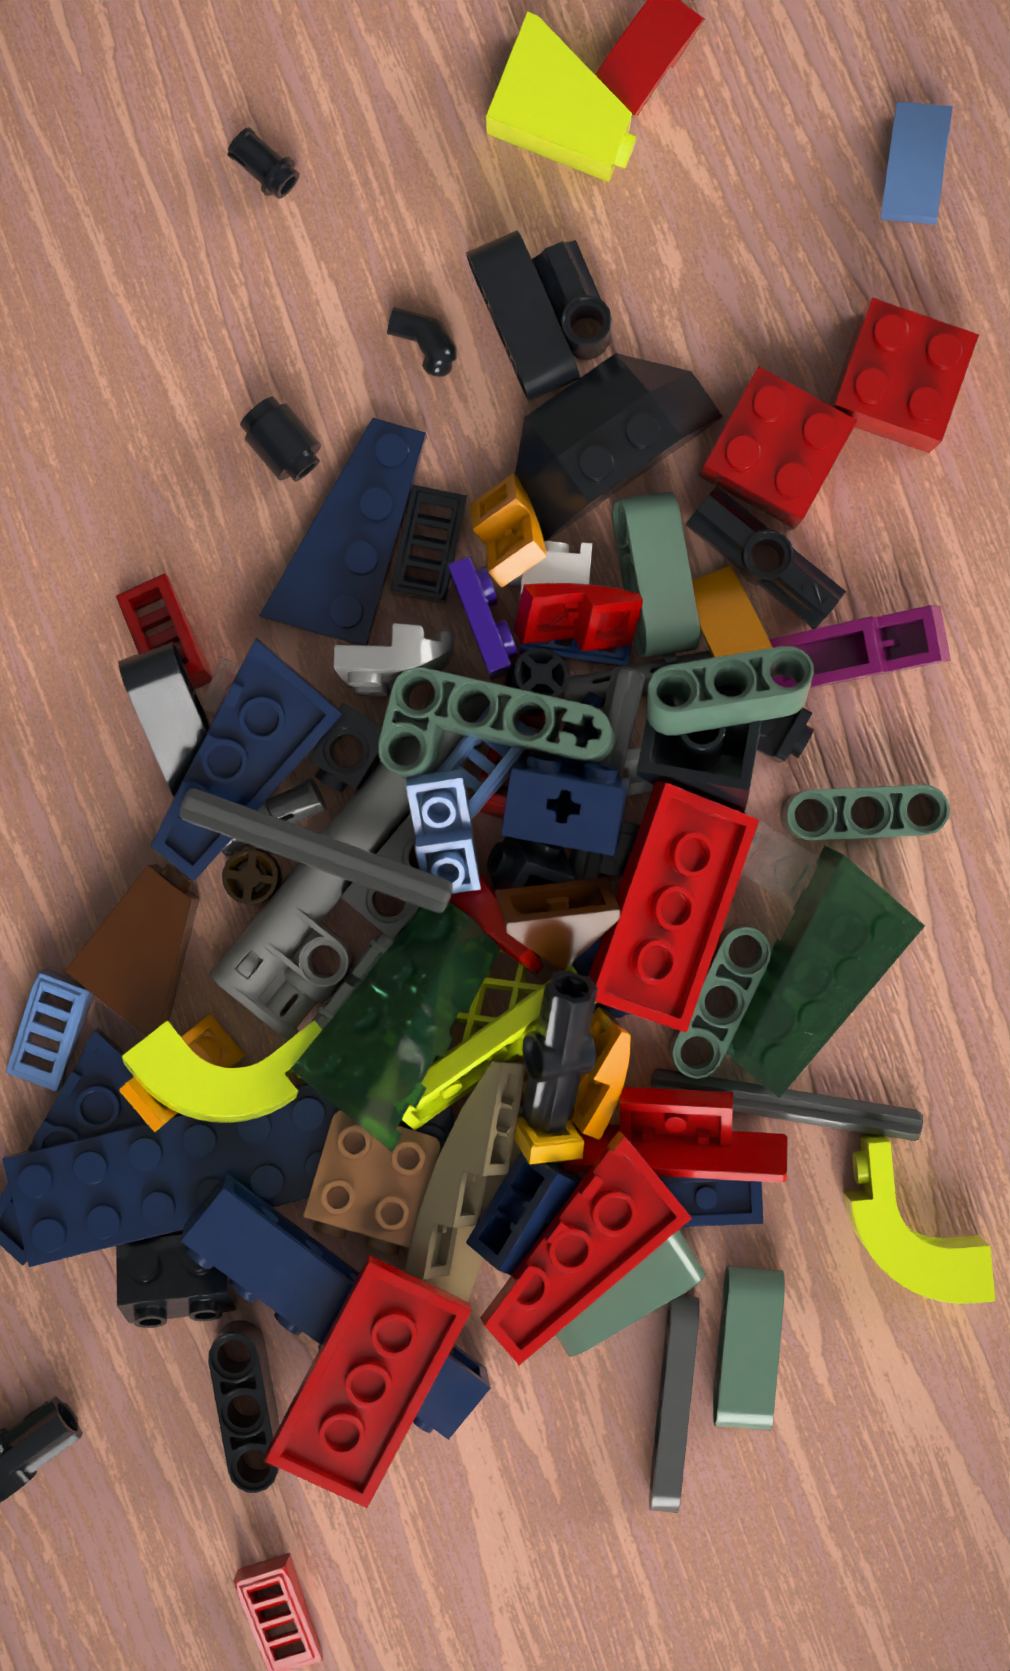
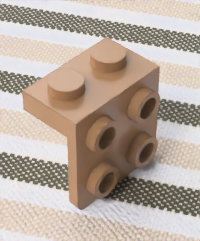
(368, 1186)

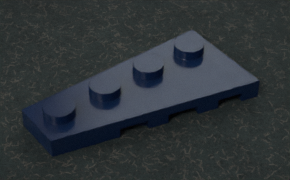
(349, 548)
(248, 751)
(84, 1107)

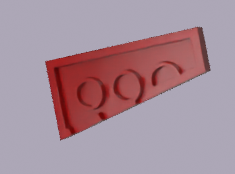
(591, 1244)

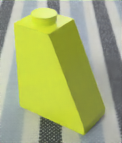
(559, 106)

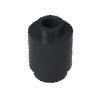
(281, 439)

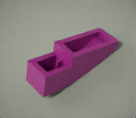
(870, 646)

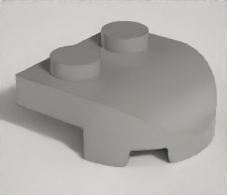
(375, 668)

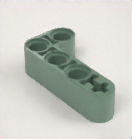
(498, 727)

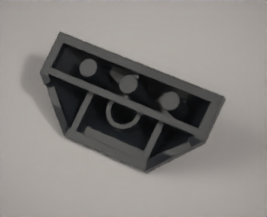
(606, 435)

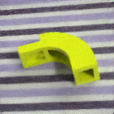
(213, 1092)
(933, 1267)

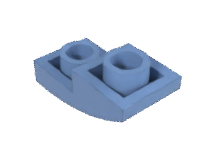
(916, 163)
(444, 828)

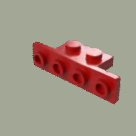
(689, 1137)

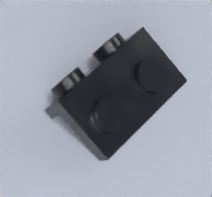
(164, 1283)

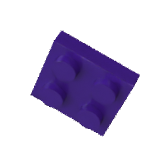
(476, 596)

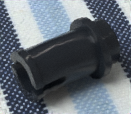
(263, 163)

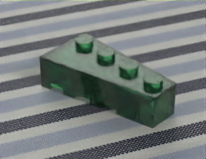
(820, 970)
(398, 1021)

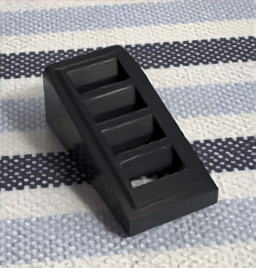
(418, 588)

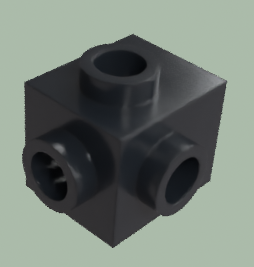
(527, 863)

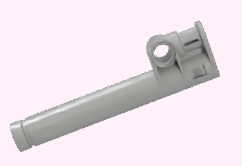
(276, 948)

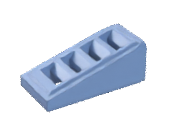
(497, 774)
(64, 987)

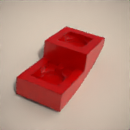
(648, 50)
(587, 613)

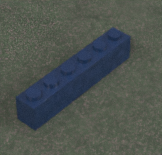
(307, 1287)

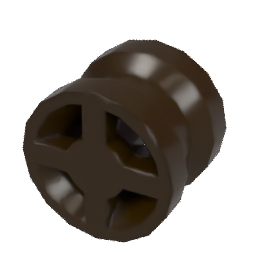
(242, 875)

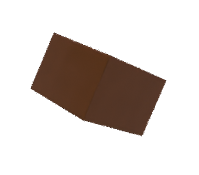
(560, 917)

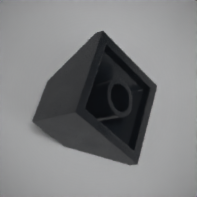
(705, 762)

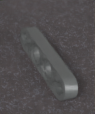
(674, 1404)

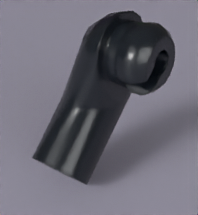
(429, 335)

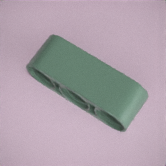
(658, 568)
(747, 671)
(891, 815)
(721, 1028)
(648, 1286)
(748, 1348)

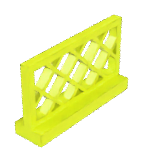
(498, 1040)

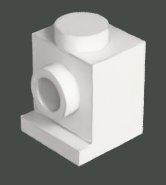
(559, 566)

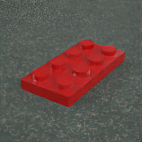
(672, 906)
(368, 1381)

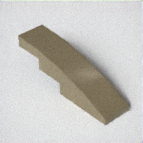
(474, 1149)

